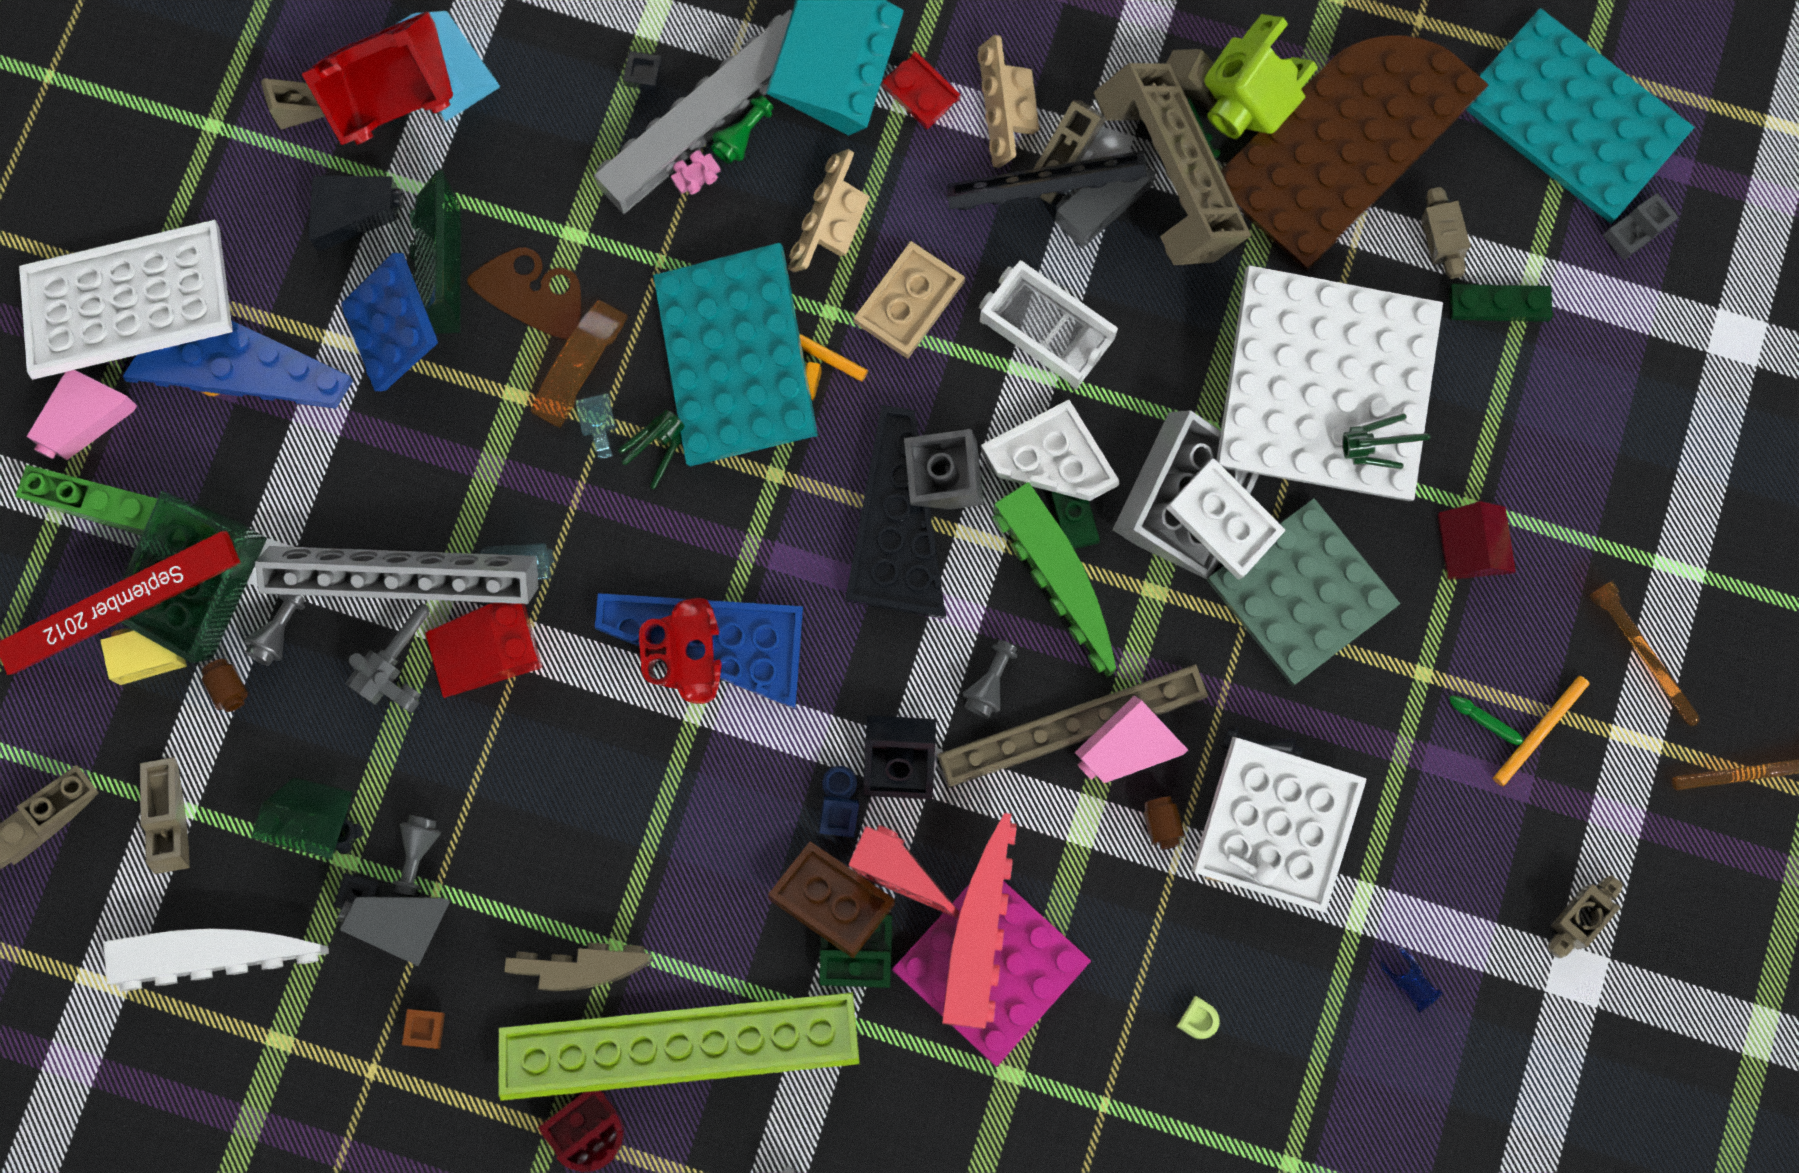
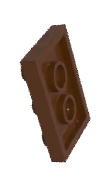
(831, 899)

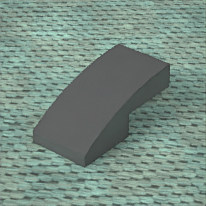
(1640, 226)

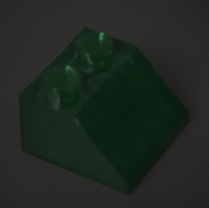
(303, 817)

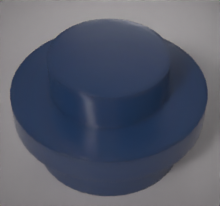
(839, 782)

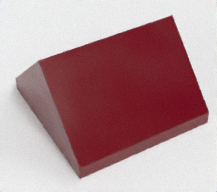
(1476, 541)

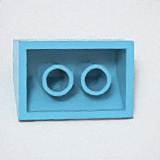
(465, 69)

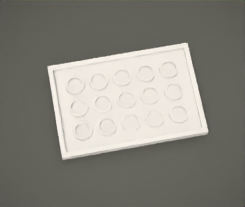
(124, 299)

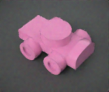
(693, 176)

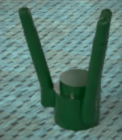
(663, 429)
(1359, 444)

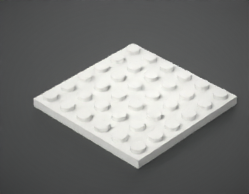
(1322, 361)

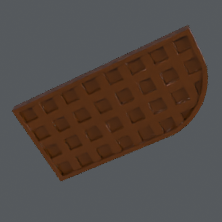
(1349, 140)

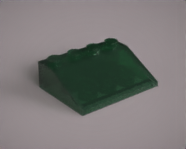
(438, 253)
(196, 618)

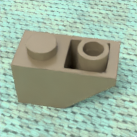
(1190, 70)

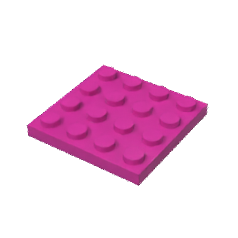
(1033, 972)

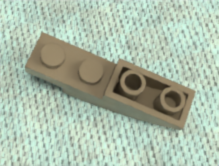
(44, 815)
(593, 967)

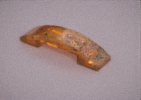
(576, 361)

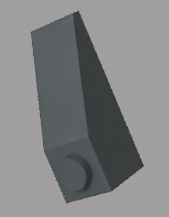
(1093, 209)

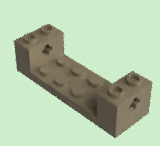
(1154, 96)

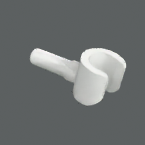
(1262, 875)

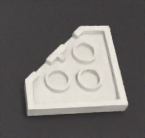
(1053, 455)

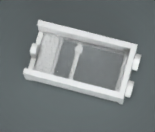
(1047, 323)

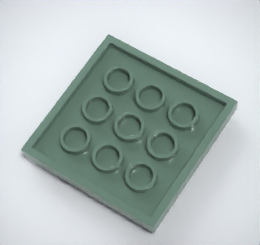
(1306, 594)

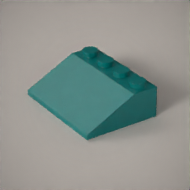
(835, 59)

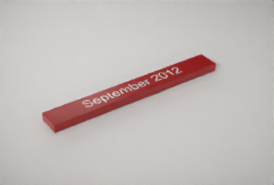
(118, 602)

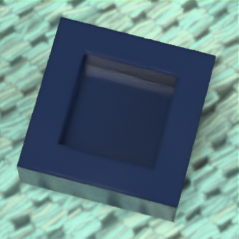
(838, 816)

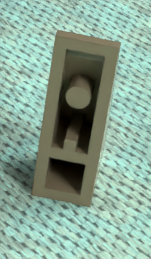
(1071, 138)

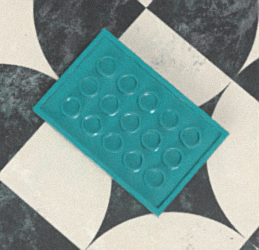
(1577, 116)
(735, 355)

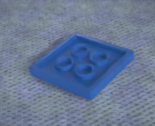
(389, 322)

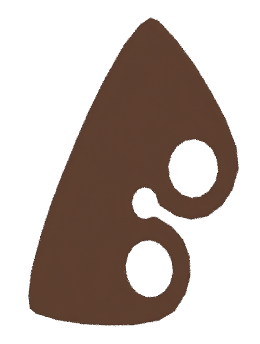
(511, 293)

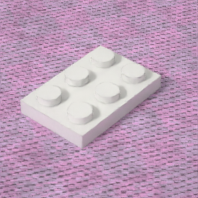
(1225, 518)

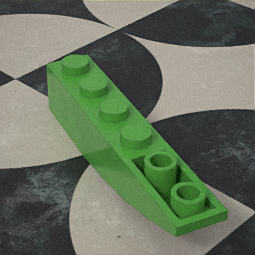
(86, 499)
(1057, 569)

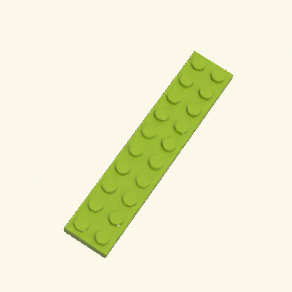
(677, 1046)

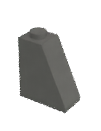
(394, 923)

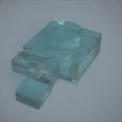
(597, 418)

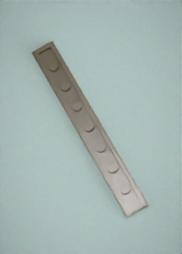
(1066, 727)

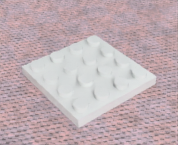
(1281, 814)

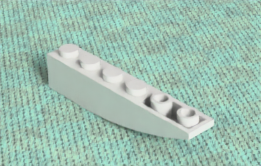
(198, 954)

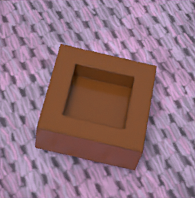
(423, 1029)

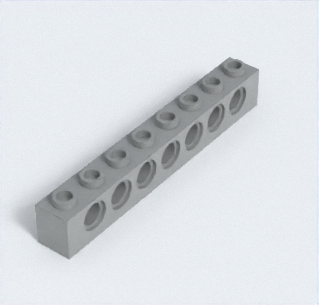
(397, 574)

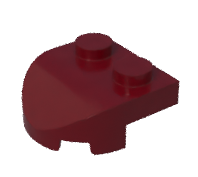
(585, 1132)

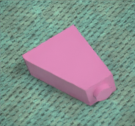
(77, 415)
(1128, 743)

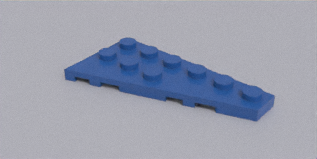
(240, 366)
(754, 641)

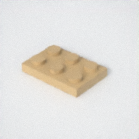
(909, 299)

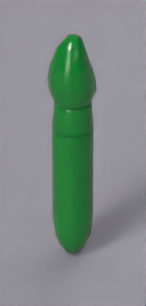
(1485, 719)

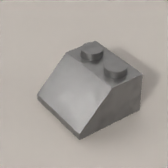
(944, 470)

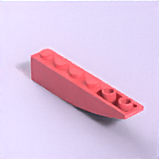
(978, 935)

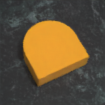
(813, 373)

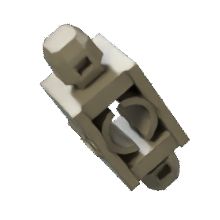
(1445, 232)
(1596, 896)

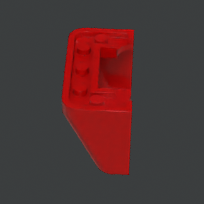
(381, 79)

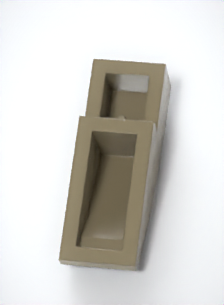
(163, 816)

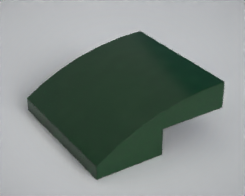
(867, 969)

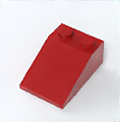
(483, 647)

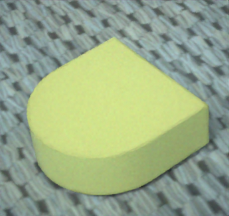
(1199, 1019)

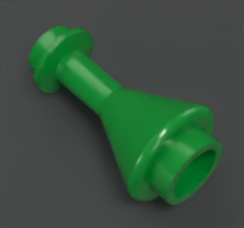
(732, 141)

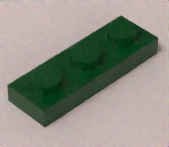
(1500, 302)

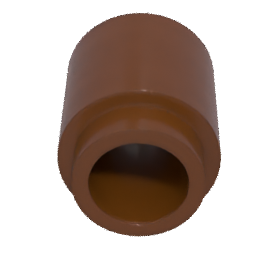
(224, 685)
(1163, 823)

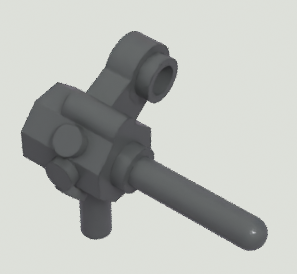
(376, 672)

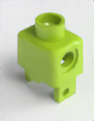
(1255, 85)

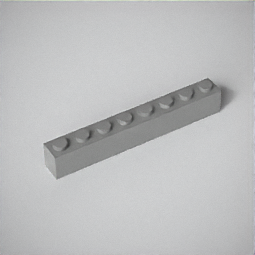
(692, 120)

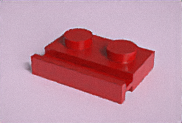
(921, 90)

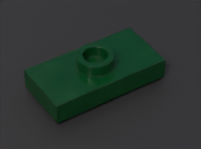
(1075, 520)

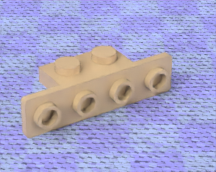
(1008, 101)
(833, 215)

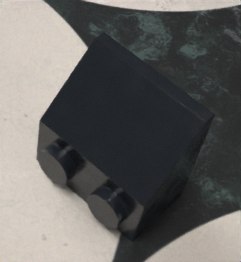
(899, 757)

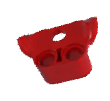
(694, 679)

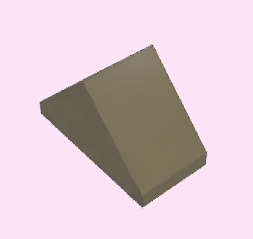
(290, 102)

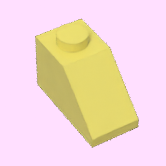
(135, 657)

